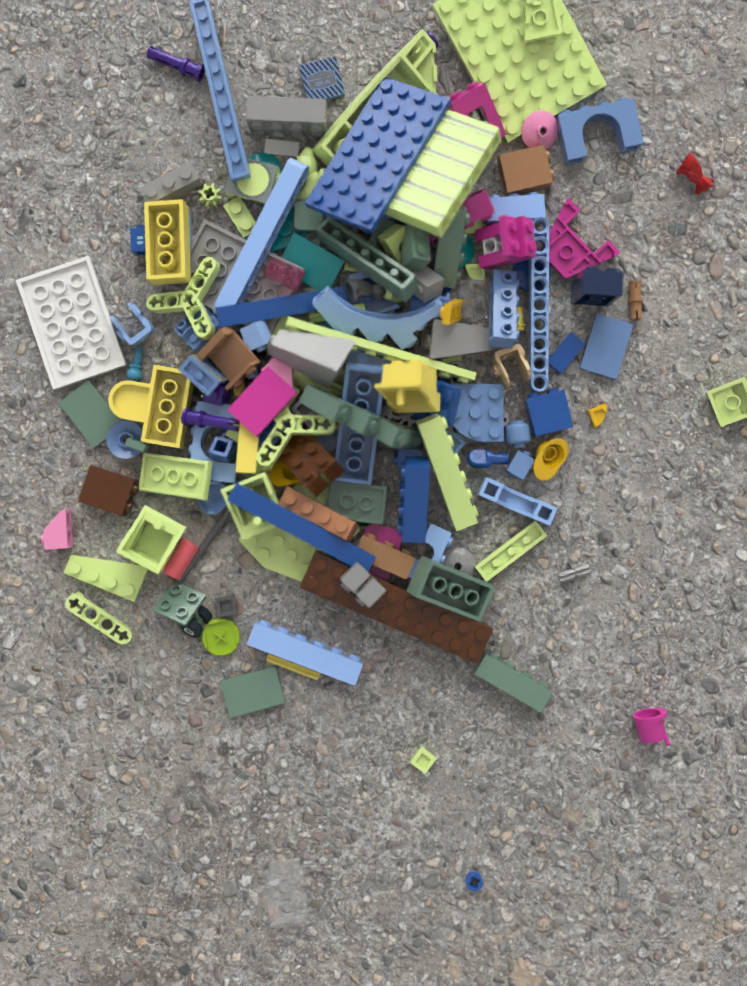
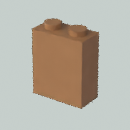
(525, 170)

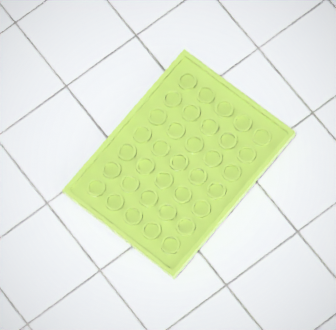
(519, 75)

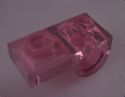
(284, 273)

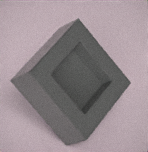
(226, 605)

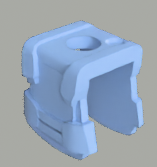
(123, 334)

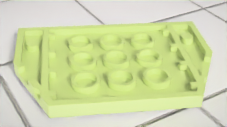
(283, 551)

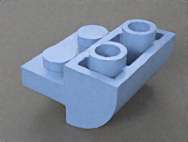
(187, 333)

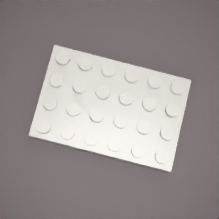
(71, 322)

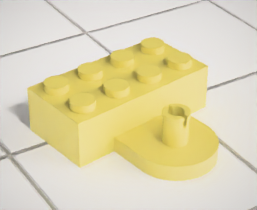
(156, 405)

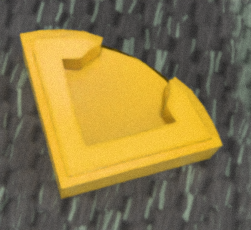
(597, 414)

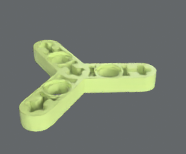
(183, 299)
(296, 429)

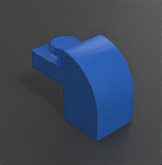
(224, 448)

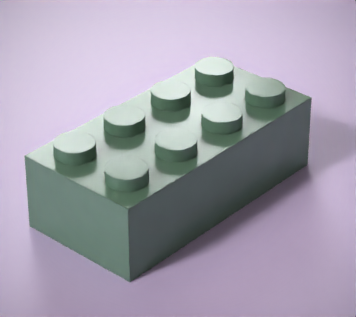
(450, 588)

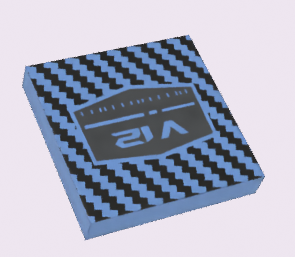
(322, 79)

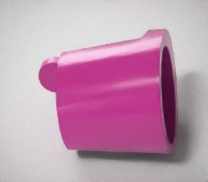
(651, 725)

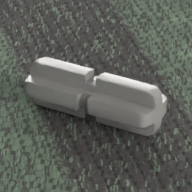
(578, 572)

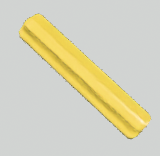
(293, 666)

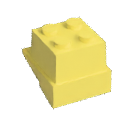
(410, 387)

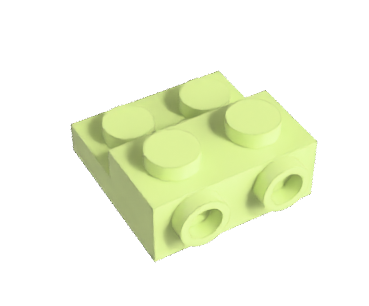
(730, 401)

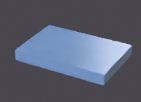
(606, 346)

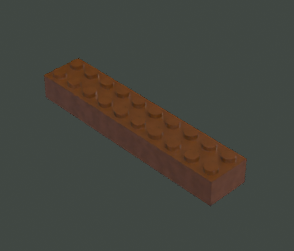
(400, 610)

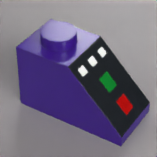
(218, 397)

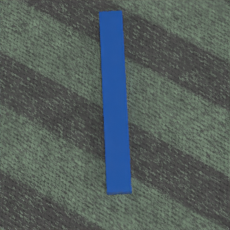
(274, 307)
(299, 526)

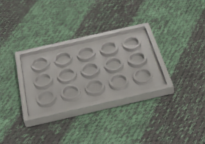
(225, 249)

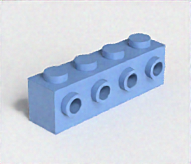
(502, 309)

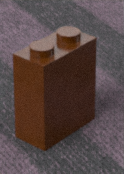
(108, 490)

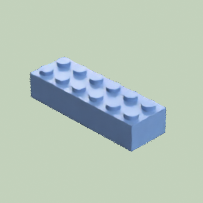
(354, 450)

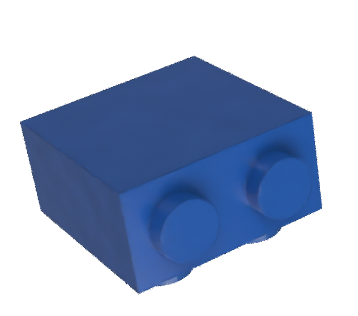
(548, 412)

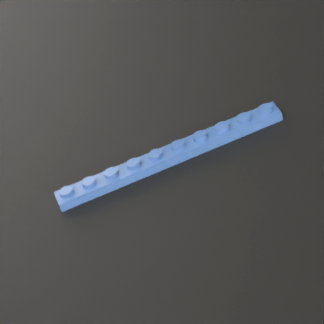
(220, 90)

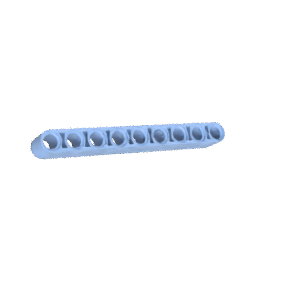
(263, 234)
(543, 315)

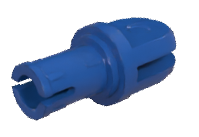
(485, 458)

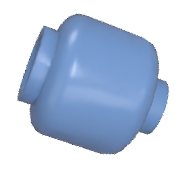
(518, 433)

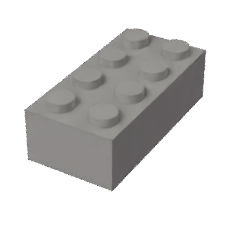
(287, 116)

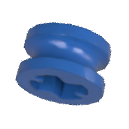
(479, 883)

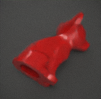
(692, 169)

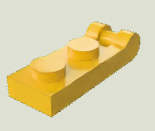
(451, 311)

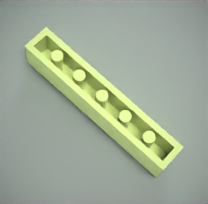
(447, 472)

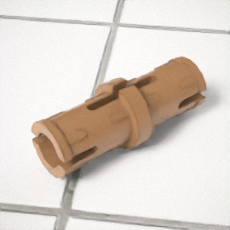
(635, 299)

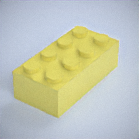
(167, 242)

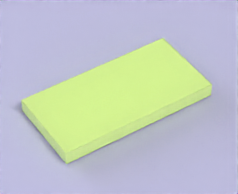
(175, 476)

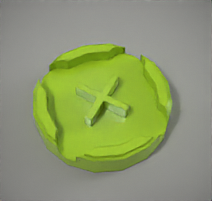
(221, 636)

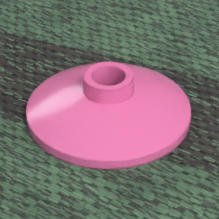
(531, 129)

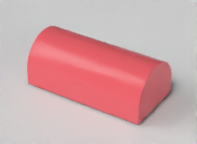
(180, 558)

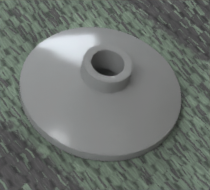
(462, 556)

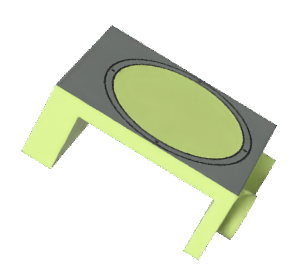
(256, 187)

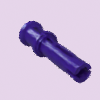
(183, 65)
(202, 419)

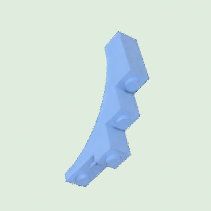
(374, 326)

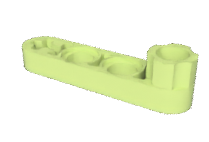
(97, 621)

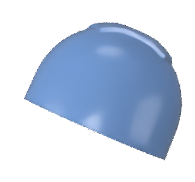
(215, 499)

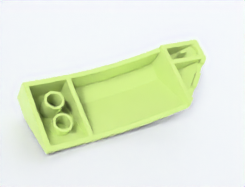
(411, 66)

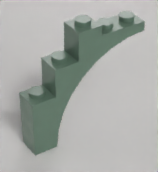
(359, 419)

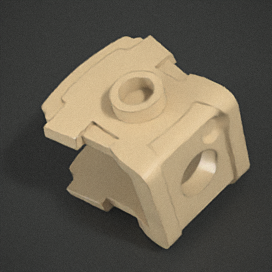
(506, 353)

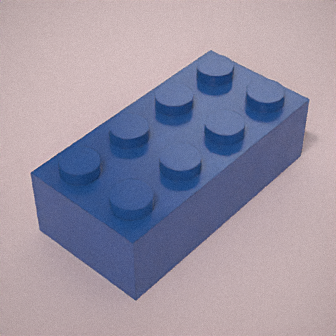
(415, 499)

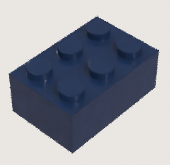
(597, 287)

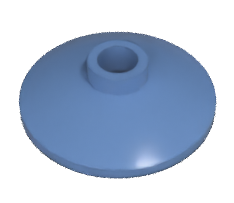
(116, 436)

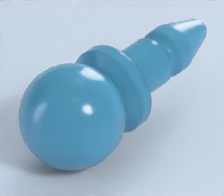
(134, 372)

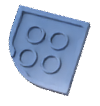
(480, 412)

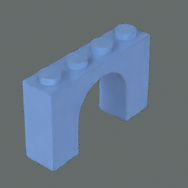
(619, 115)

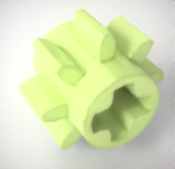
(208, 190)

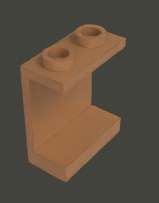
(230, 356)

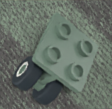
(184, 607)

